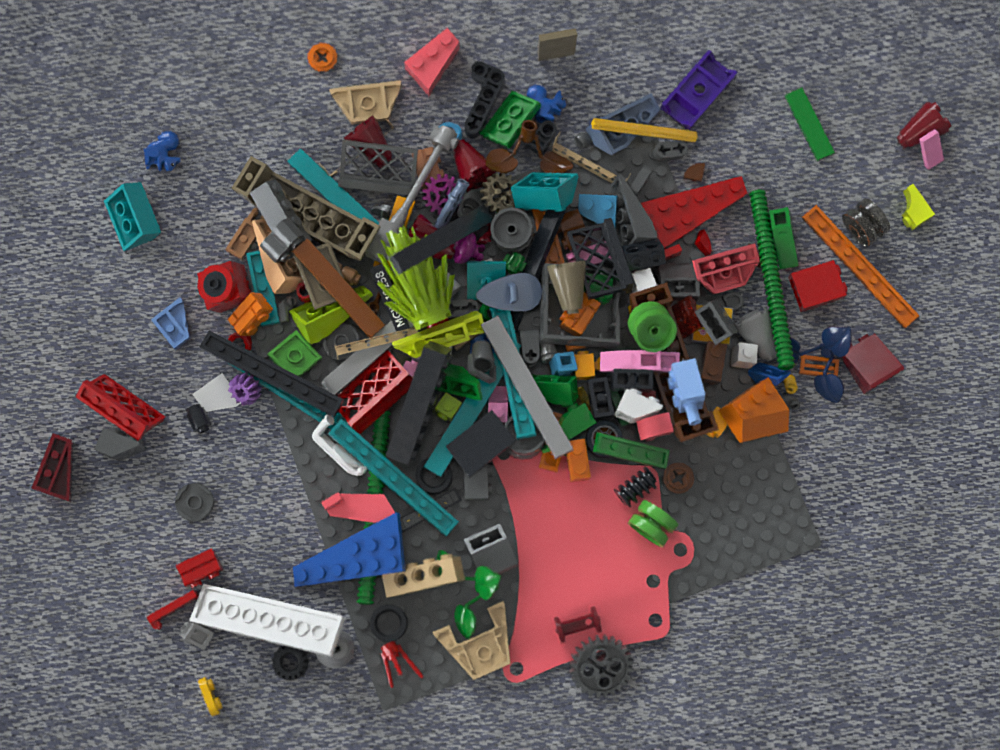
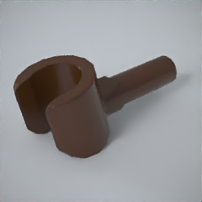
(374, 305)

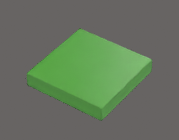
(295, 354)

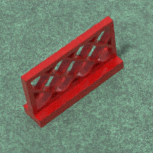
(381, 400)
(111, 408)

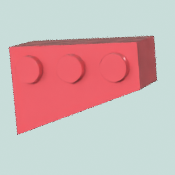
(432, 60)

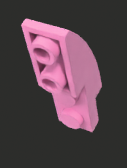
(638, 359)

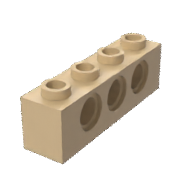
(451, 573)

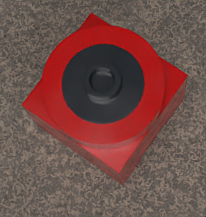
(223, 286)

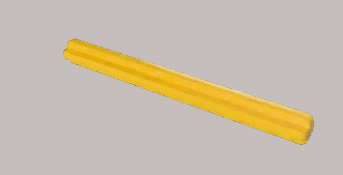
(644, 130)

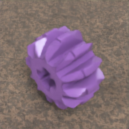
(244, 389)

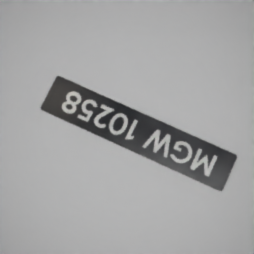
(380, 275)

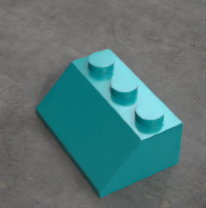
(545, 191)
(132, 215)

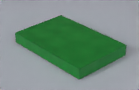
(507, 121)

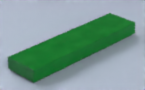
(809, 124)
(631, 450)

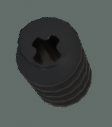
(636, 487)

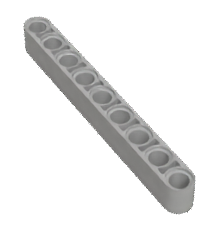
(362, 359)

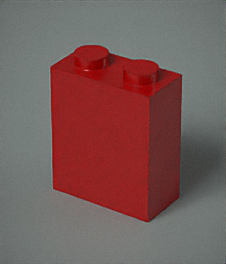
(818, 285)

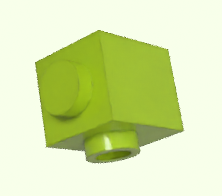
(448, 407)

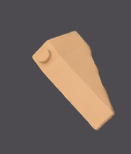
(281, 276)

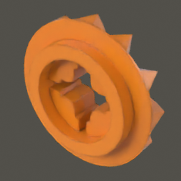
(322, 48)

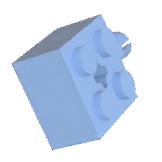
(687, 389)

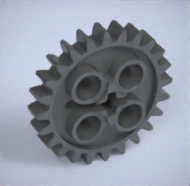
(590, 679)

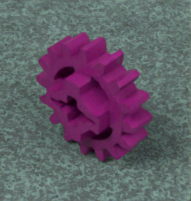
(449, 183)

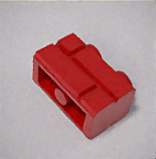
(199, 568)

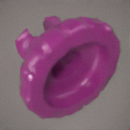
(467, 248)

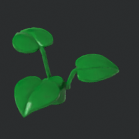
(486, 584)

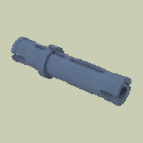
(454, 199)

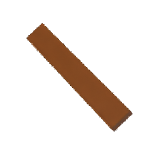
(338, 288)

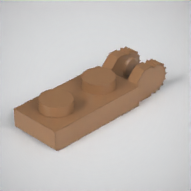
(243, 237)

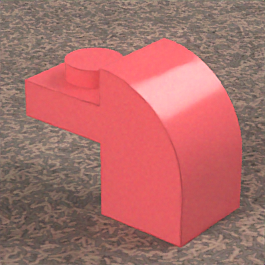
(654, 426)

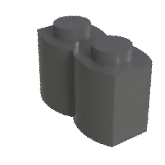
(282, 240)

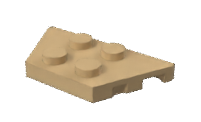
(363, 101)

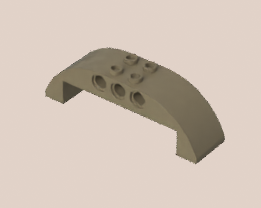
(318, 217)

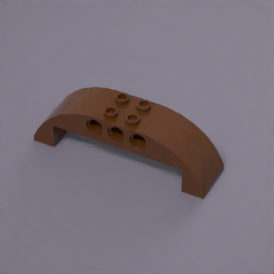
(679, 420)

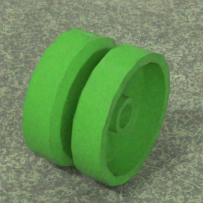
(652, 326)
(652, 523)

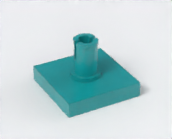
(481, 273)

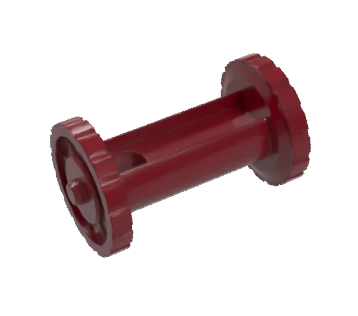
(577, 624)

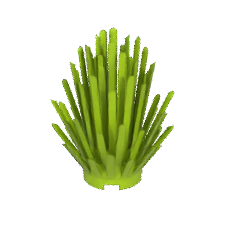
(421, 290)

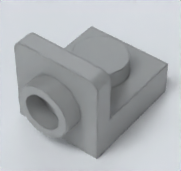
(196, 634)

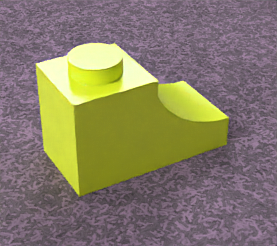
(917, 208)

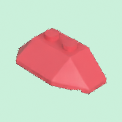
(727, 269)

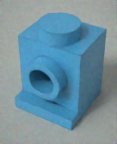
(565, 366)

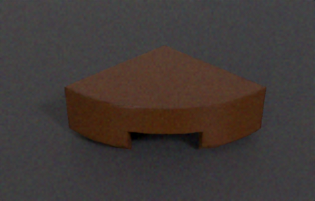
(695, 172)

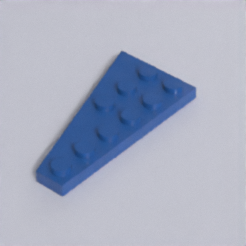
(365, 554)

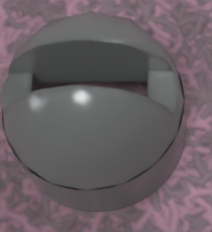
(582, 138)

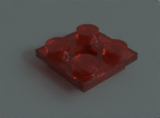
(685, 316)

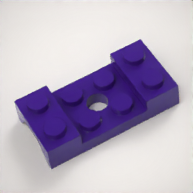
(685, 103)

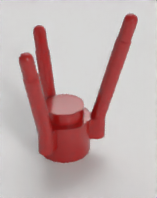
(391, 652)

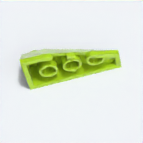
(323, 321)

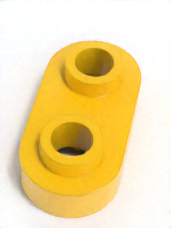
(207, 687)

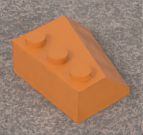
(757, 413)

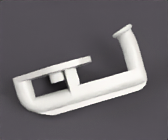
(336, 451)

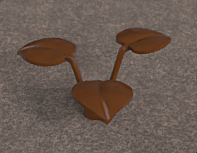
(504, 162)

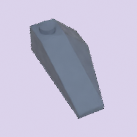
(636, 112)

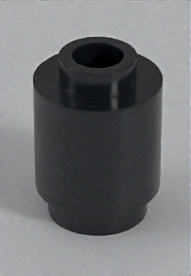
(198, 418)

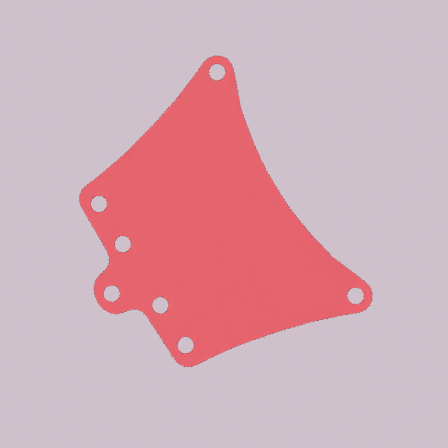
(582, 556)

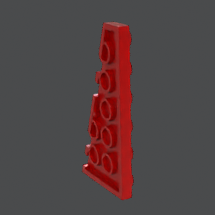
(685, 211)

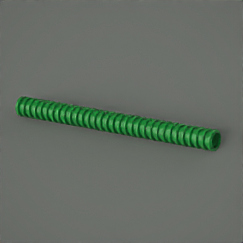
(772, 279)
(375, 487)

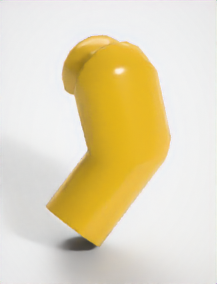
(790, 384)

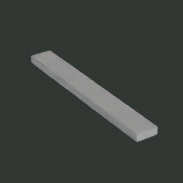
(527, 387)

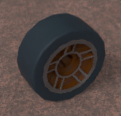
(604, 427)

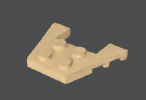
(483, 652)

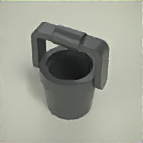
(482, 361)

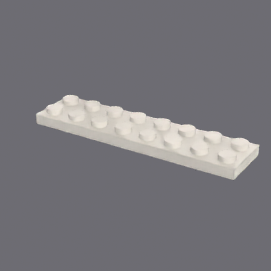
(268, 620)

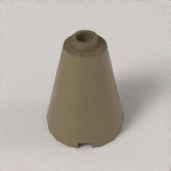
(569, 284)

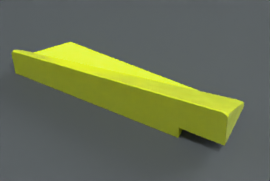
(446, 334)

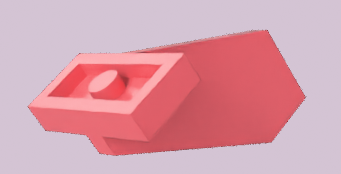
(358, 507)

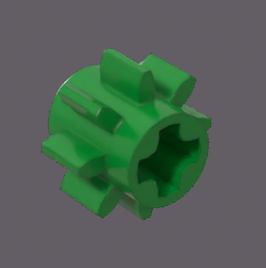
(514, 263)

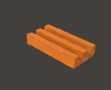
(820, 359)

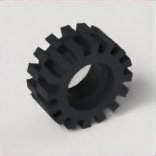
(287, 674)

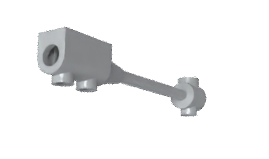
(443, 139)

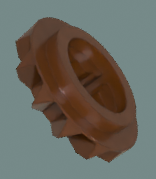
(687, 480)

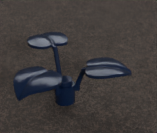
(835, 342)

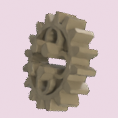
(489, 191)

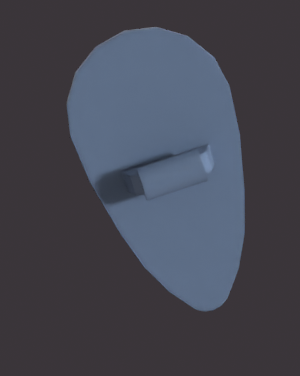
(511, 292)

